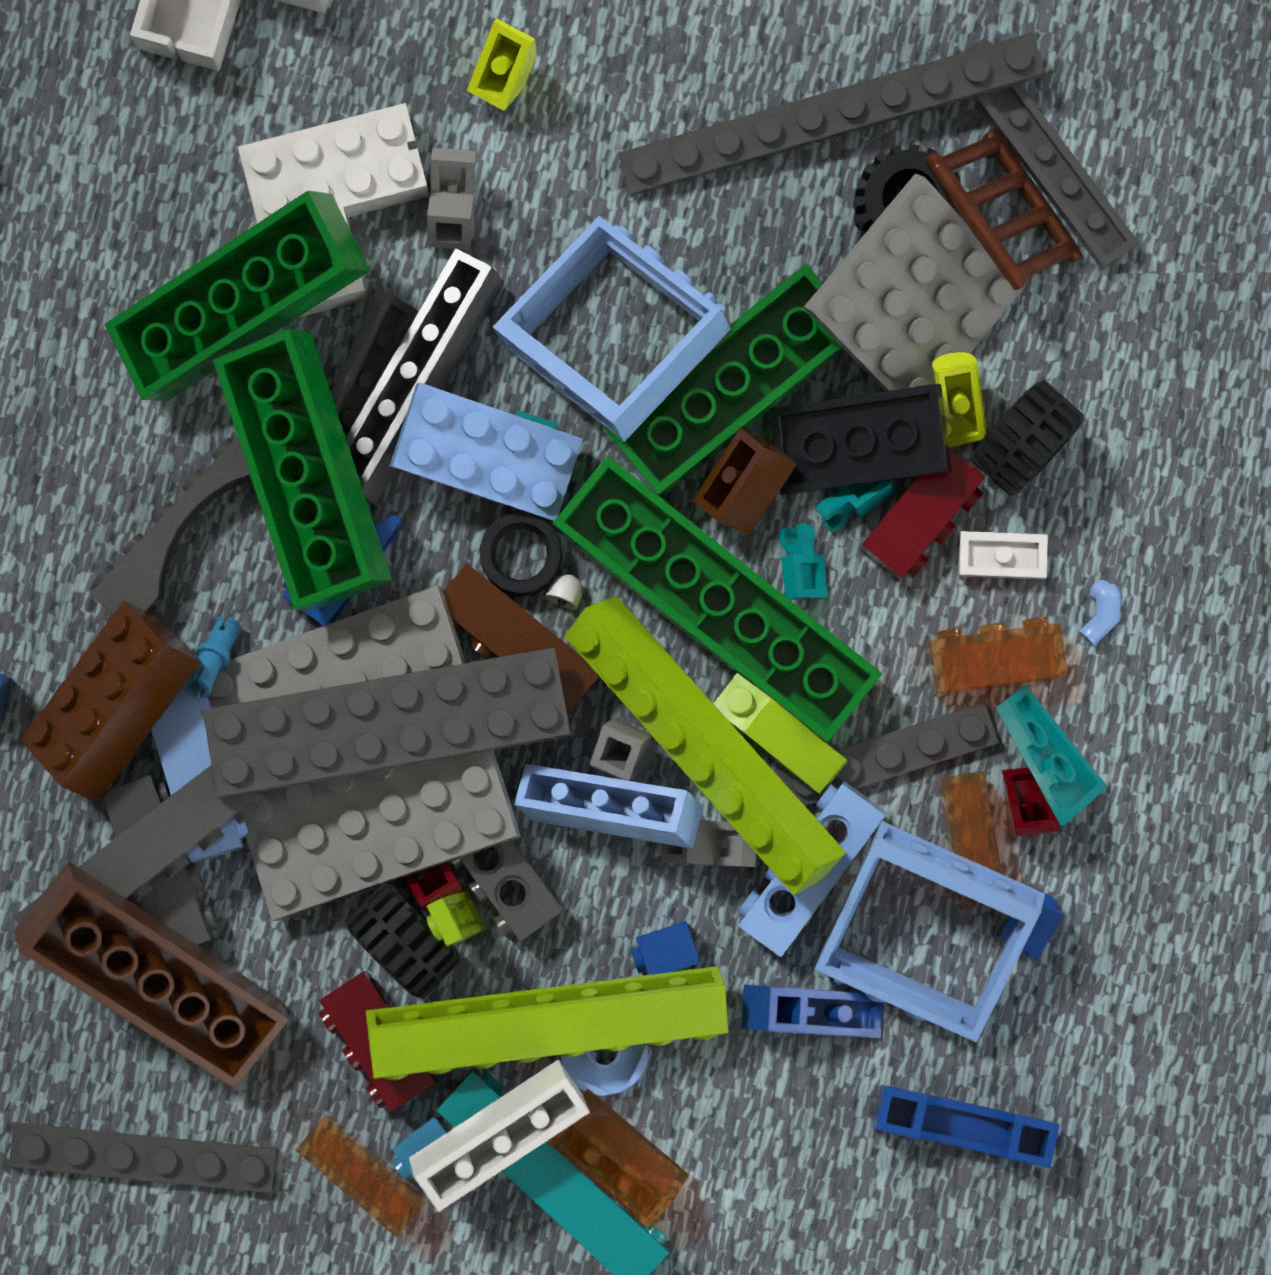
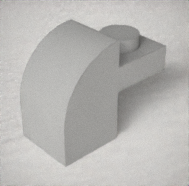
(451, 198)
(624, 752)
(714, 845)

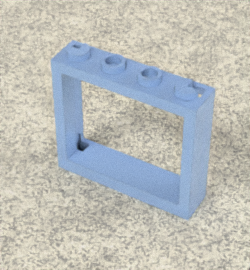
(563, 277)
(953, 873)

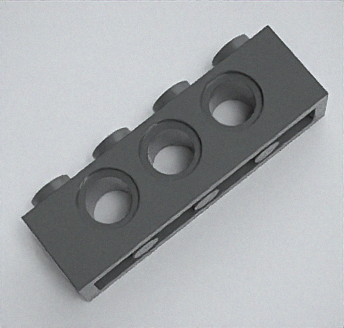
(537, 907)

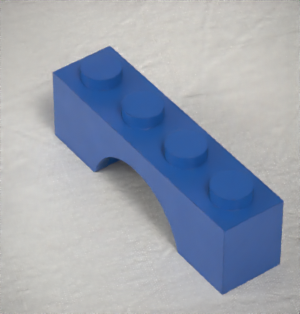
(965, 1125)

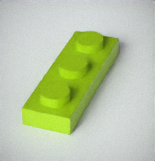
(455, 918)

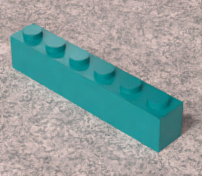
(567, 1193)

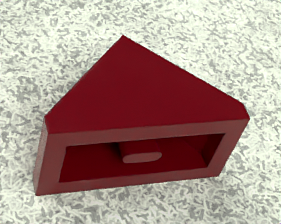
(1026, 805)
(434, 884)

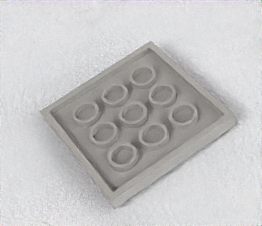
(912, 290)

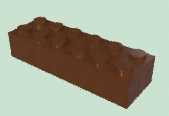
(150, 975)

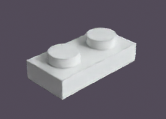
(1002, 555)

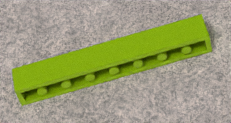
(705, 745)
(547, 1022)

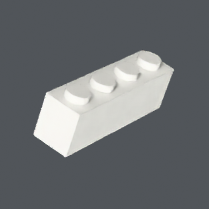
(498, 1135)

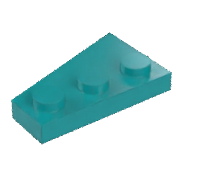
(1051, 756)

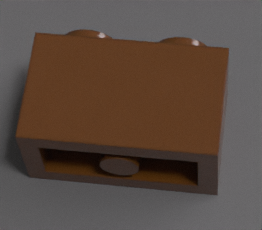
(744, 482)

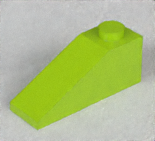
(779, 734)

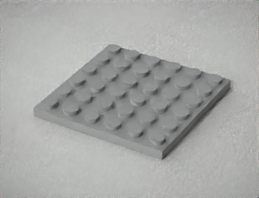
(379, 825)

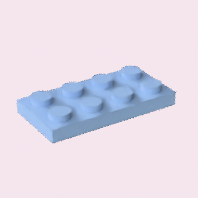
(486, 452)

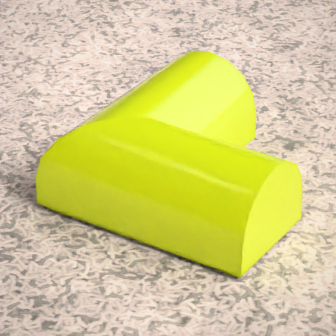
(961, 397)

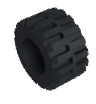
(884, 172)
(1027, 437)
(402, 941)

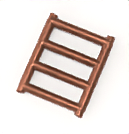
(992, 238)

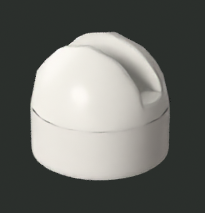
(566, 588)

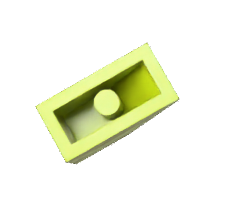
(503, 65)

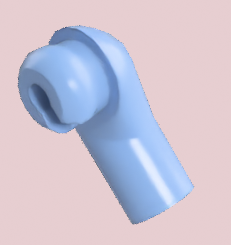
(1107, 611)

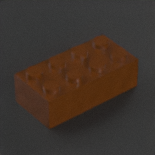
(110, 701)

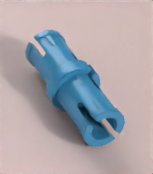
(213, 656)

